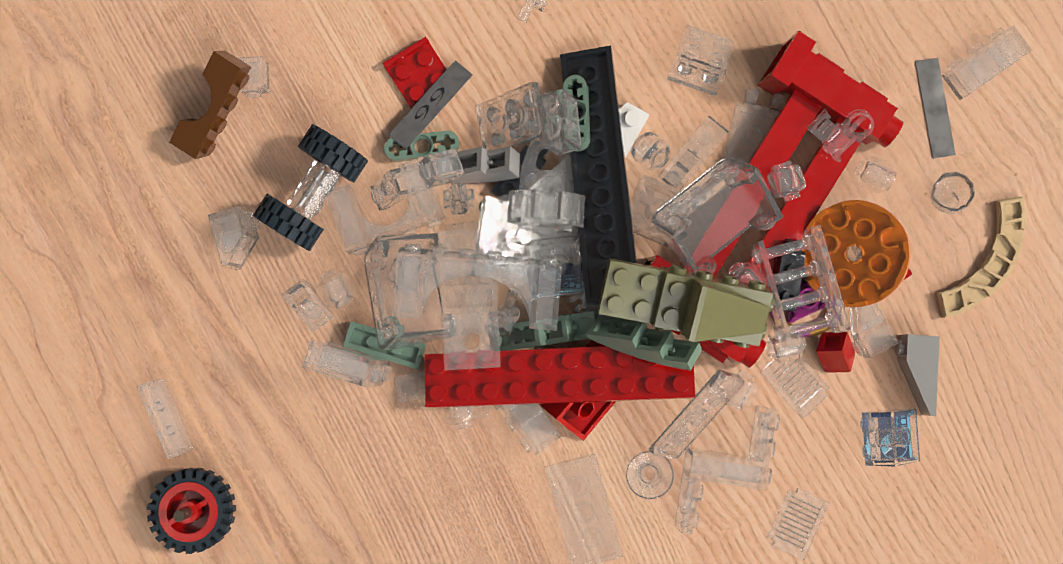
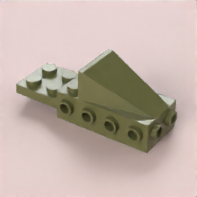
(687, 302)

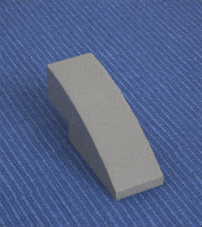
(489, 165)

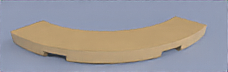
(997, 264)

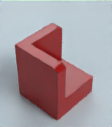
(835, 352)

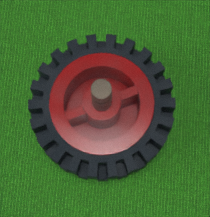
(191, 510)

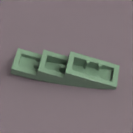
(569, 328)
(644, 343)

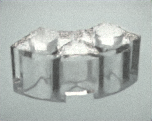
(552, 210)

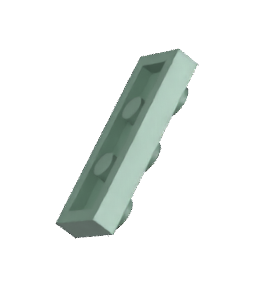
(364, 339)

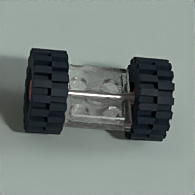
(335, 160)

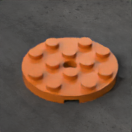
(882, 245)

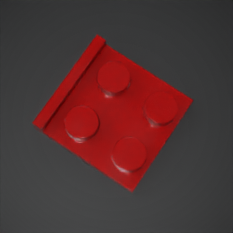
(415, 70)

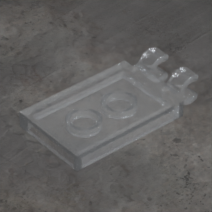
(750, 125)

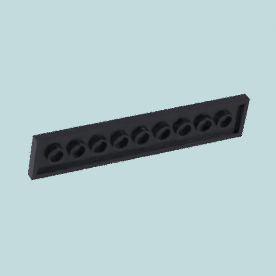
(600, 171)

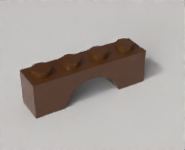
(225, 78)

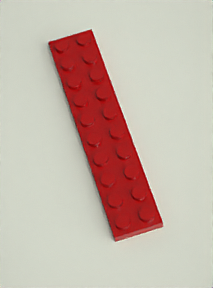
(554, 378)

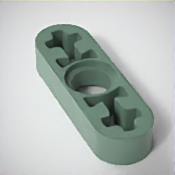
(583, 103)
(403, 154)

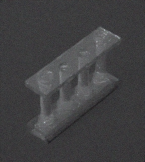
(827, 292)

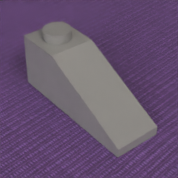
(919, 362)

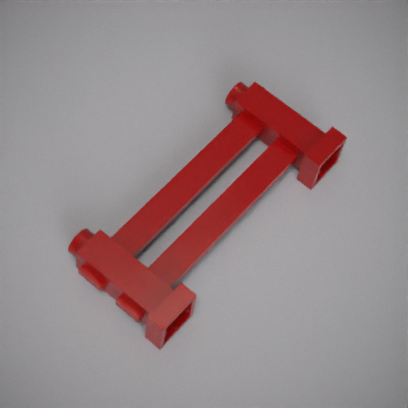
(813, 86)

